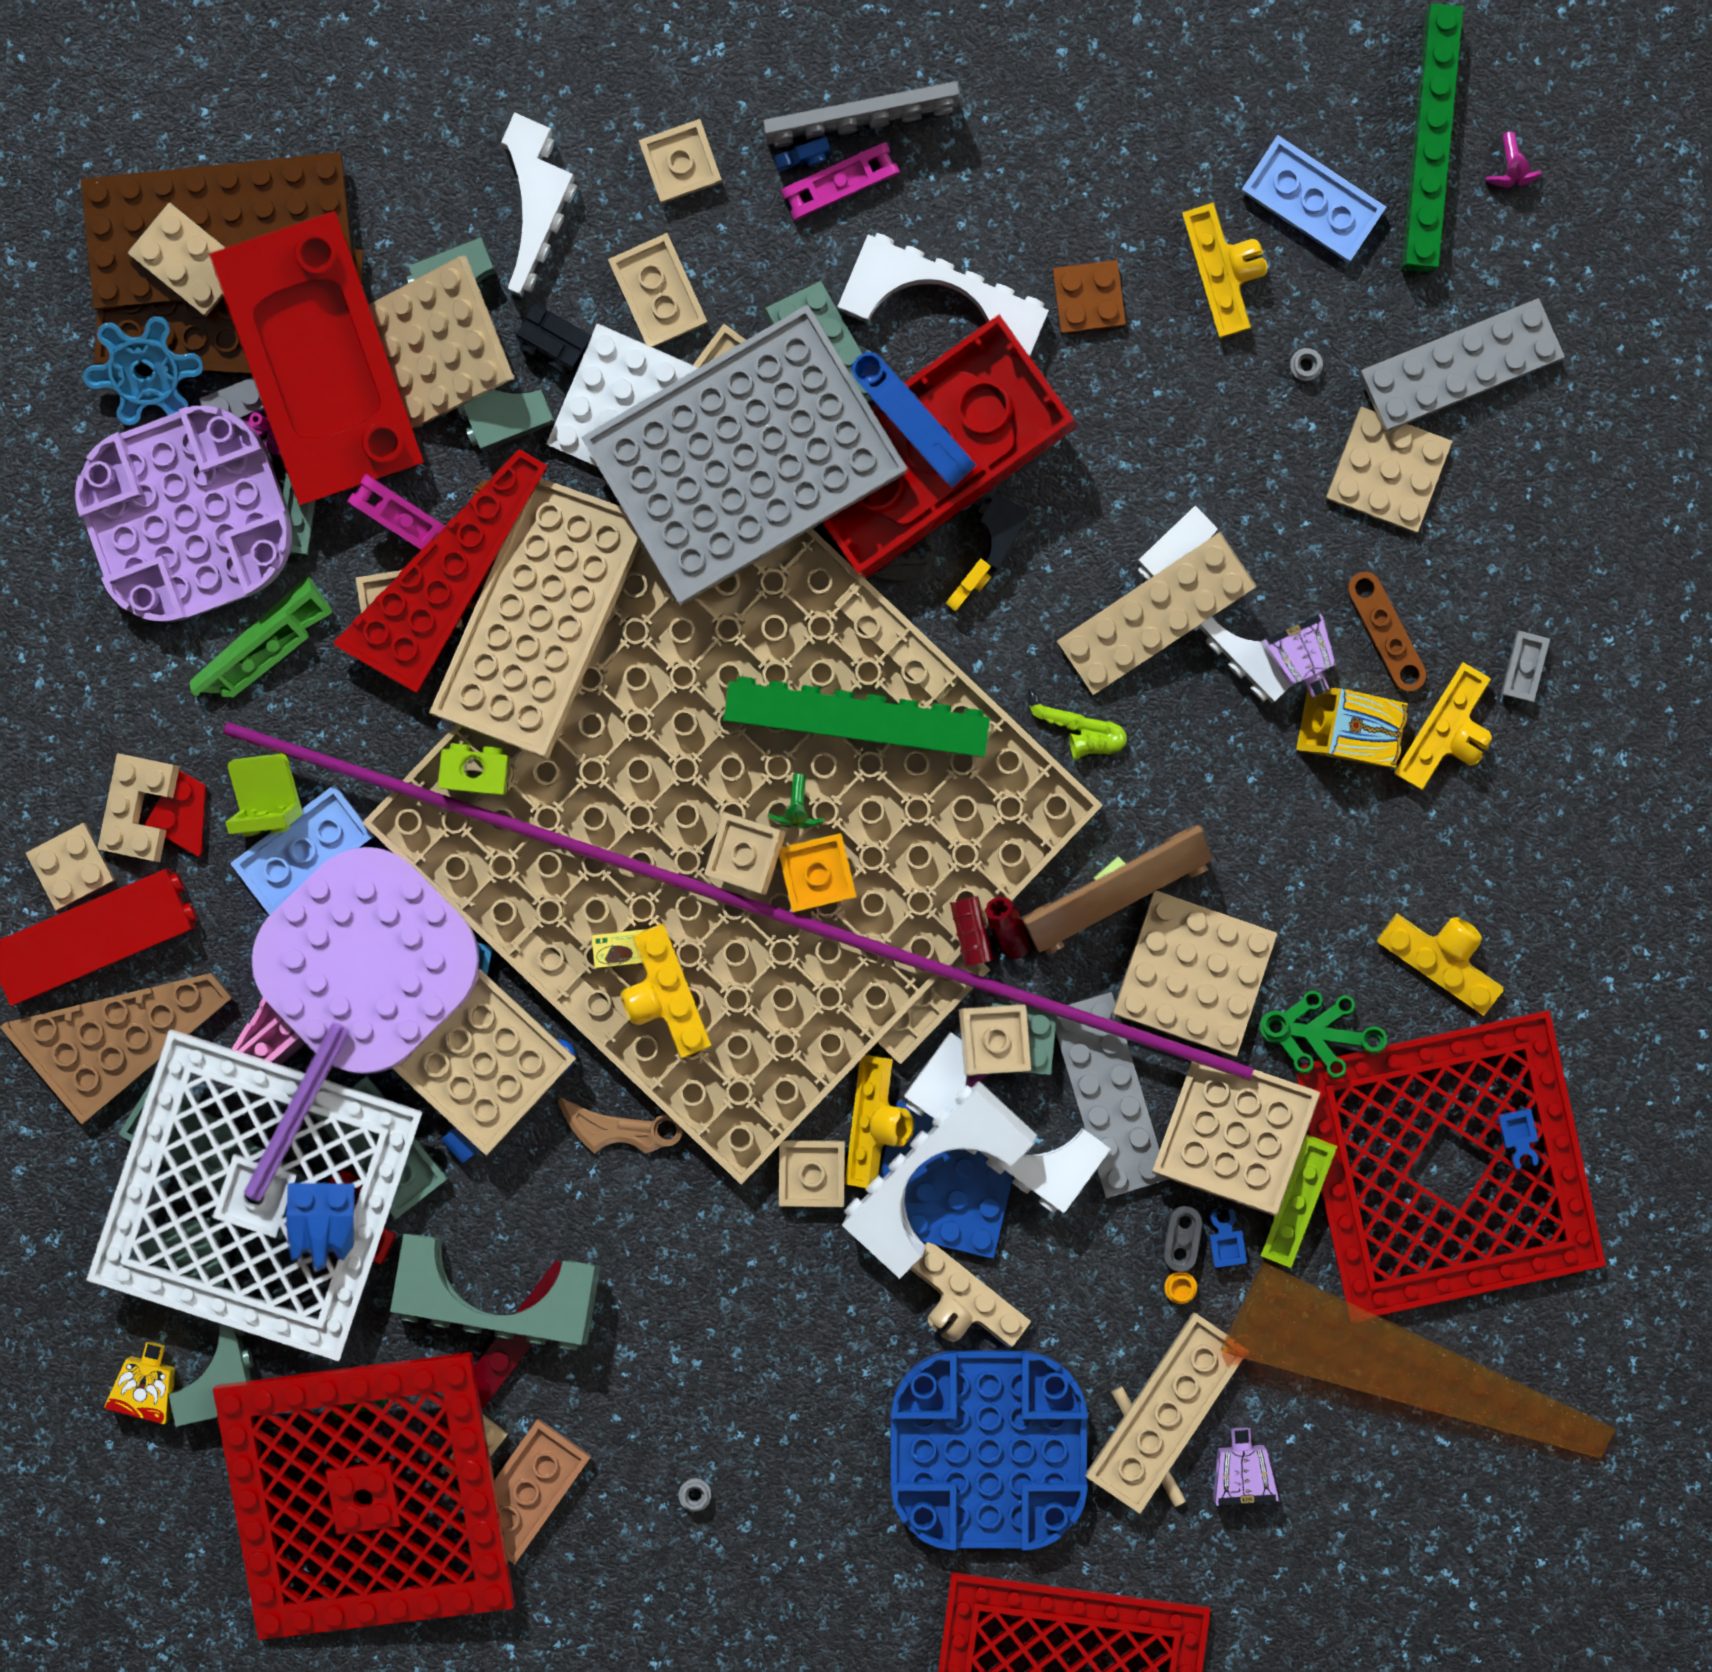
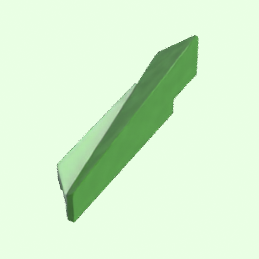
(264, 642)

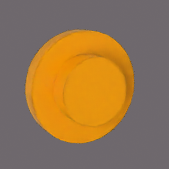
(1180, 1287)

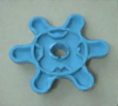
(139, 390)

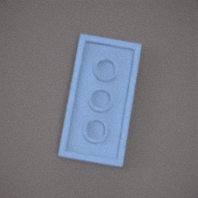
(1313, 199)
(288, 858)

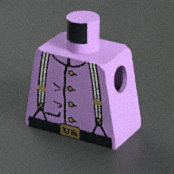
(1302, 653)
(1243, 1472)

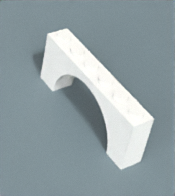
(887, 269)
(1246, 656)
(975, 1123)
(1052, 1175)

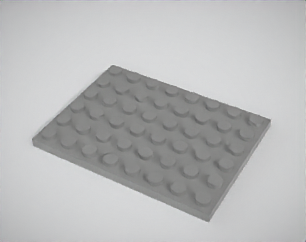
(744, 454)

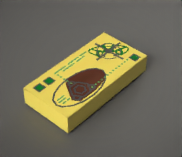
(615, 949)

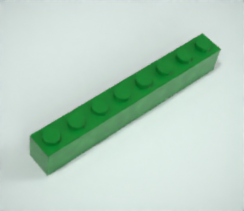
(1432, 137)
(857, 718)

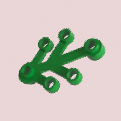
(1317, 1033)

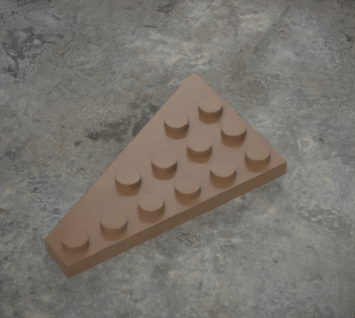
(107, 1044)

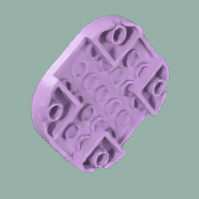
(184, 514)
(368, 951)

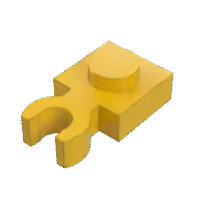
(975, 579)

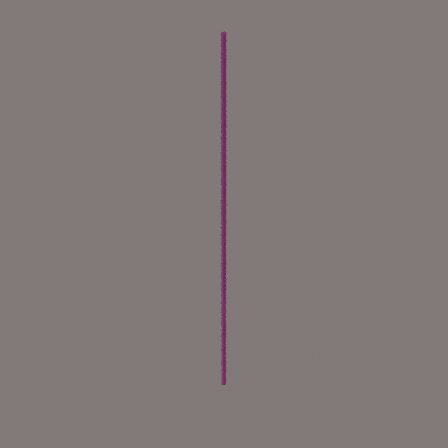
(738, 901)

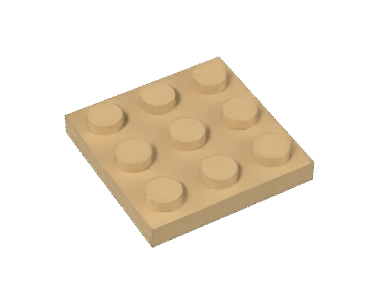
(1388, 471)

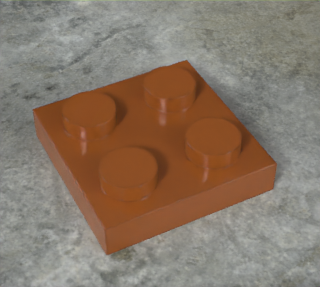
(1089, 297)

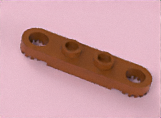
(1386, 631)

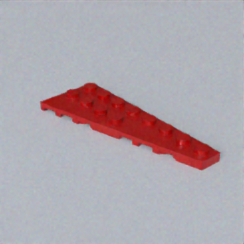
(424, 603)

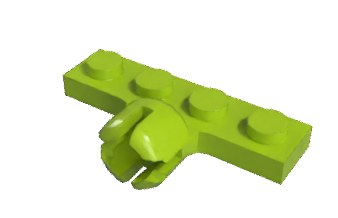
(1299, 1201)

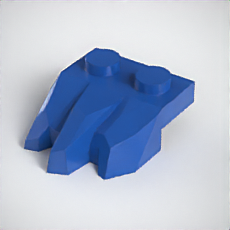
(320, 1221)

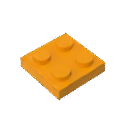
(817, 872)

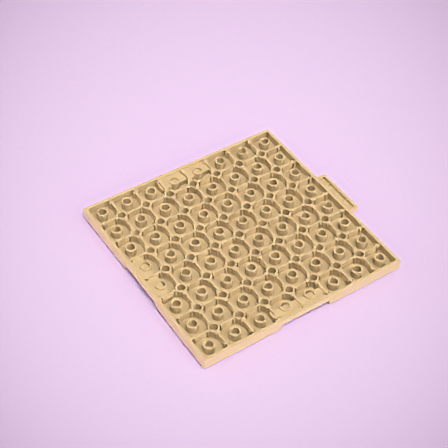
(654, 769)

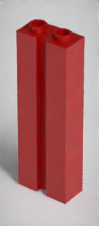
(94, 936)

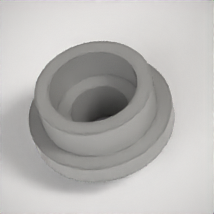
(1315, 359)
(695, 1505)

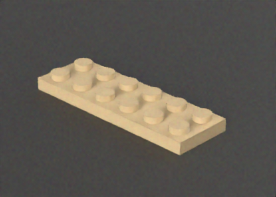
(1156, 613)
(1164, 1414)

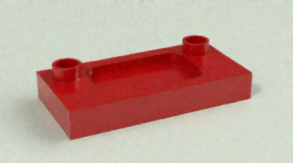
(316, 357)
(995, 410)

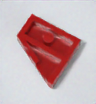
(183, 814)

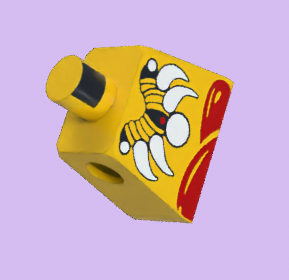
(144, 1386)

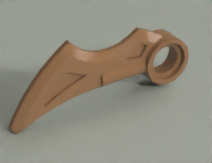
(601, 1130)

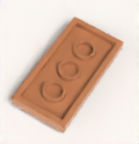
(534, 1484)

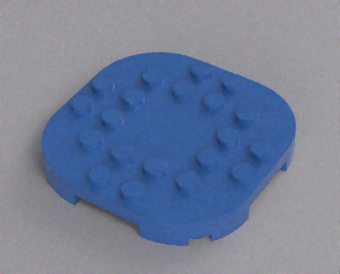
(988, 1449)

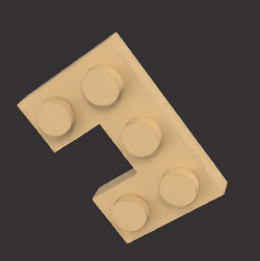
(121, 826)

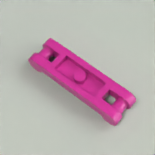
(840, 181)
(396, 513)

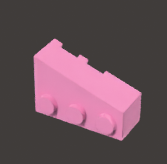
(268, 1036)

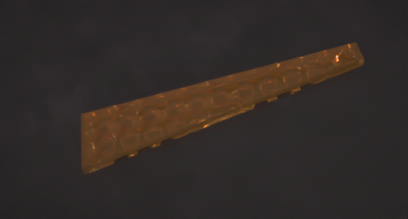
(1335, 1341)

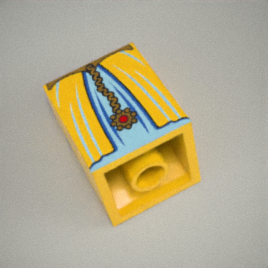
(1353, 727)

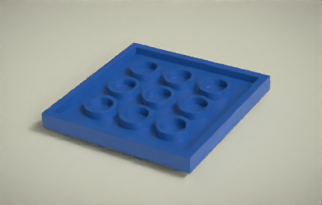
(953, 1195)

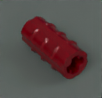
(1007, 927)
(971, 931)

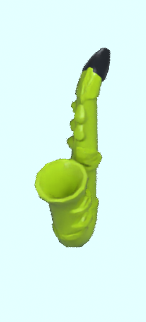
(1095, 735)

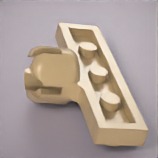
(966, 1300)

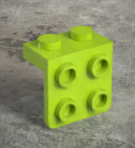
(263, 794)

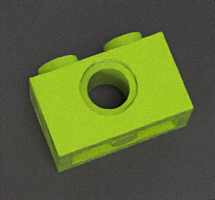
(454, 774)

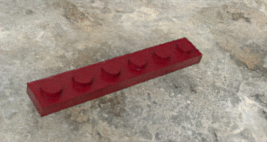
(504, 1352)

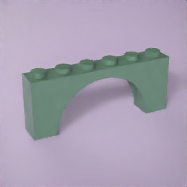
(496, 414)
(426, 1292)
(231, 1359)

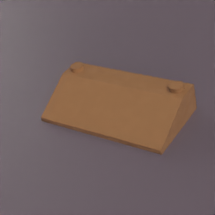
(1178, 856)

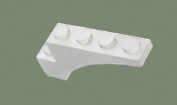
(543, 195)

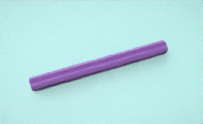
(296, 1111)

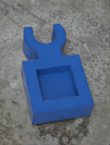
(810, 153)
(1517, 1132)
(1226, 1245)

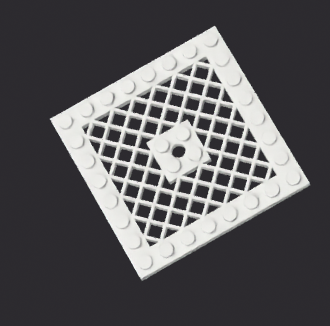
(203, 1298)

